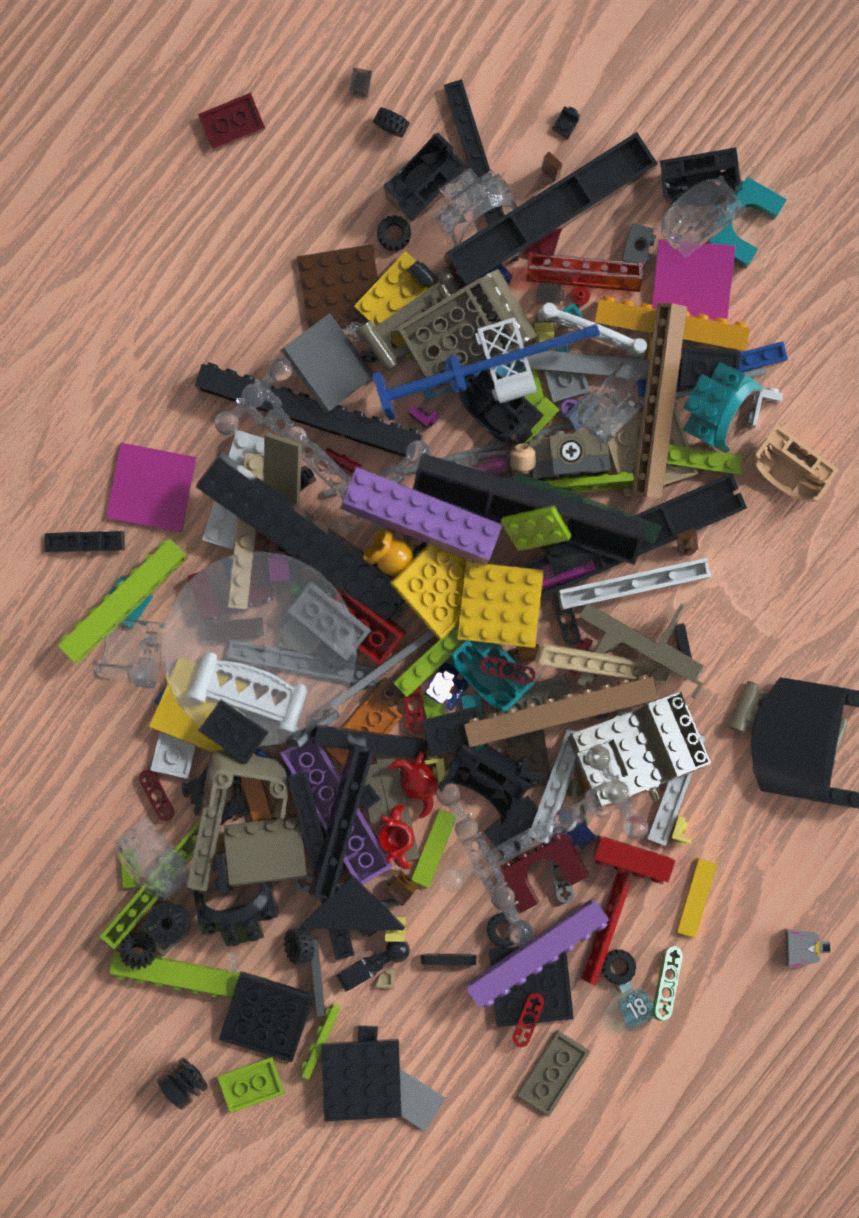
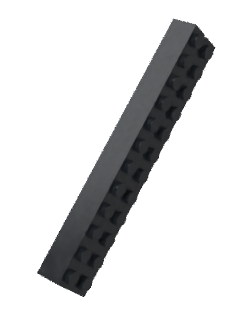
(550, 210)
(308, 412)
(499, 497)
(688, 511)
(298, 533)

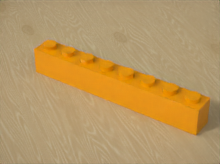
(696, 328)

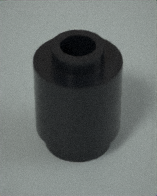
(421, 274)

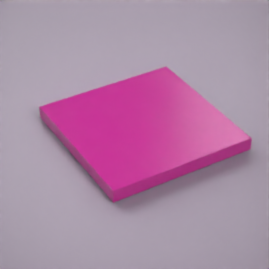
(698, 281)
(151, 487)

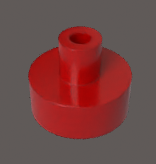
(580, 300)

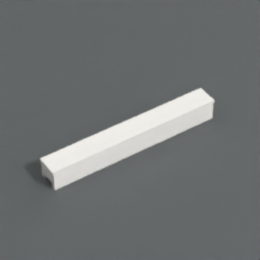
(633, 584)

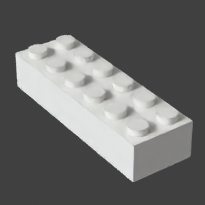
(221, 522)

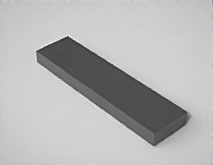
(317, 980)

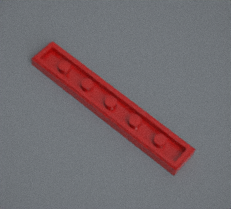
(604, 936)

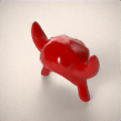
(417, 782)
(396, 838)

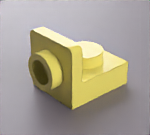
(545, 332)
(439, 771)
(678, 828)
(396, 936)

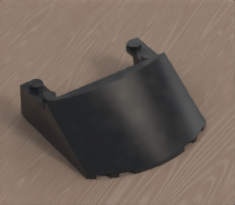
(798, 740)

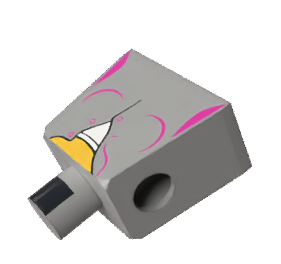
(804, 947)

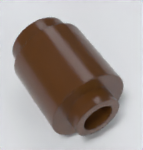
(525, 654)

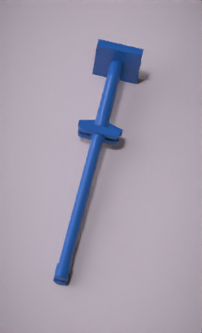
(455, 373)

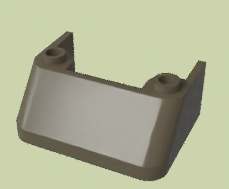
(224, 765)

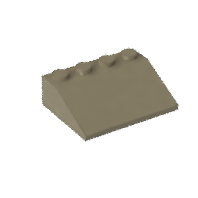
(265, 851)

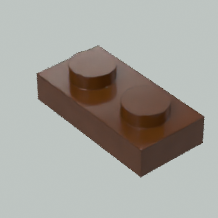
(687, 542)

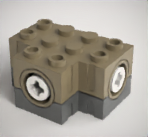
(569, 455)

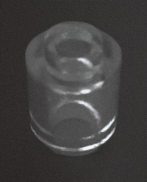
(351, 331)

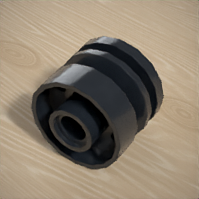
(157, 923)
(178, 1086)

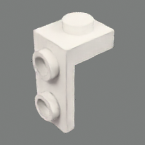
(770, 394)

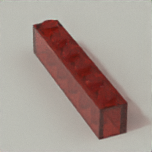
(584, 272)

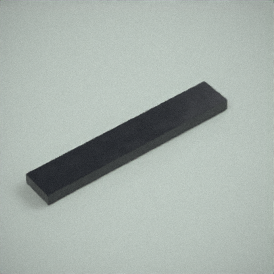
(374, 741)

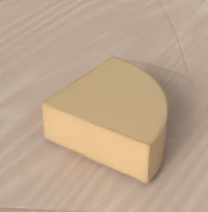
(386, 979)

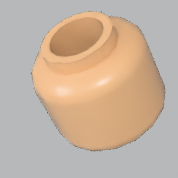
(522, 458)

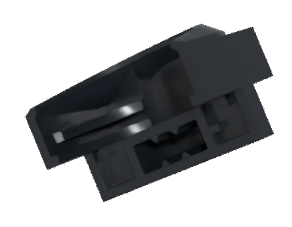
(699, 168)
(419, 181)
(505, 421)
(490, 776)
(240, 922)

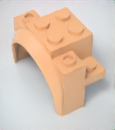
(791, 466)

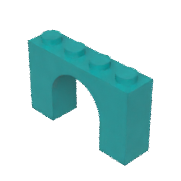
(752, 196)

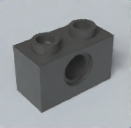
(639, 234)

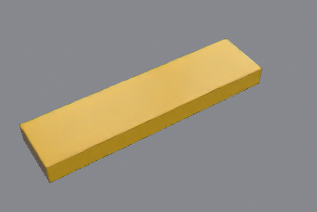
(697, 897)

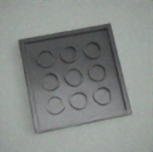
(327, 363)

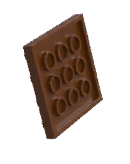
(336, 282)

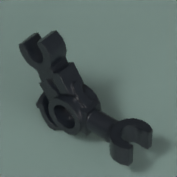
(196, 790)
(237, 802)

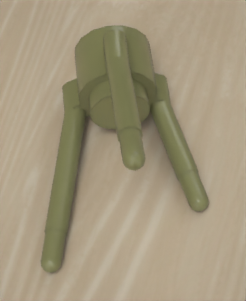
(576, 789)

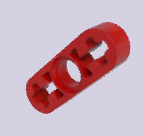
(420, 709)
(518, 1031)

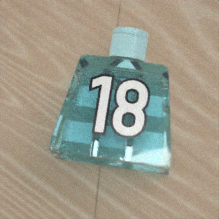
(634, 1006)

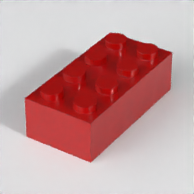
(383, 634)
(632, 858)

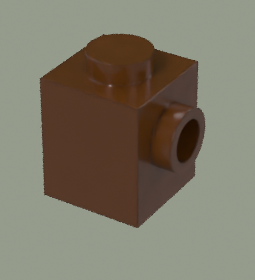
(389, 692)
(401, 888)

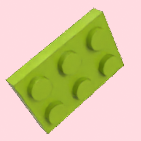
(535, 528)
(251, 1084)

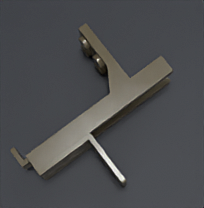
(619, 634)

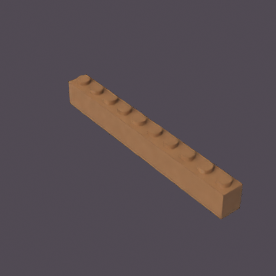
(659, 400)
(561, 712)

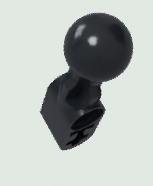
(369, 966)

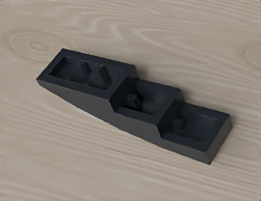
(85, 541)

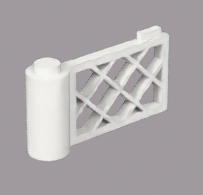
(513, 386)

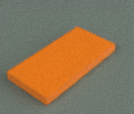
(372, 716)

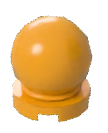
(388, 553)

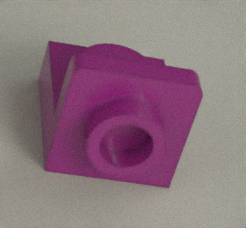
(420, 416)

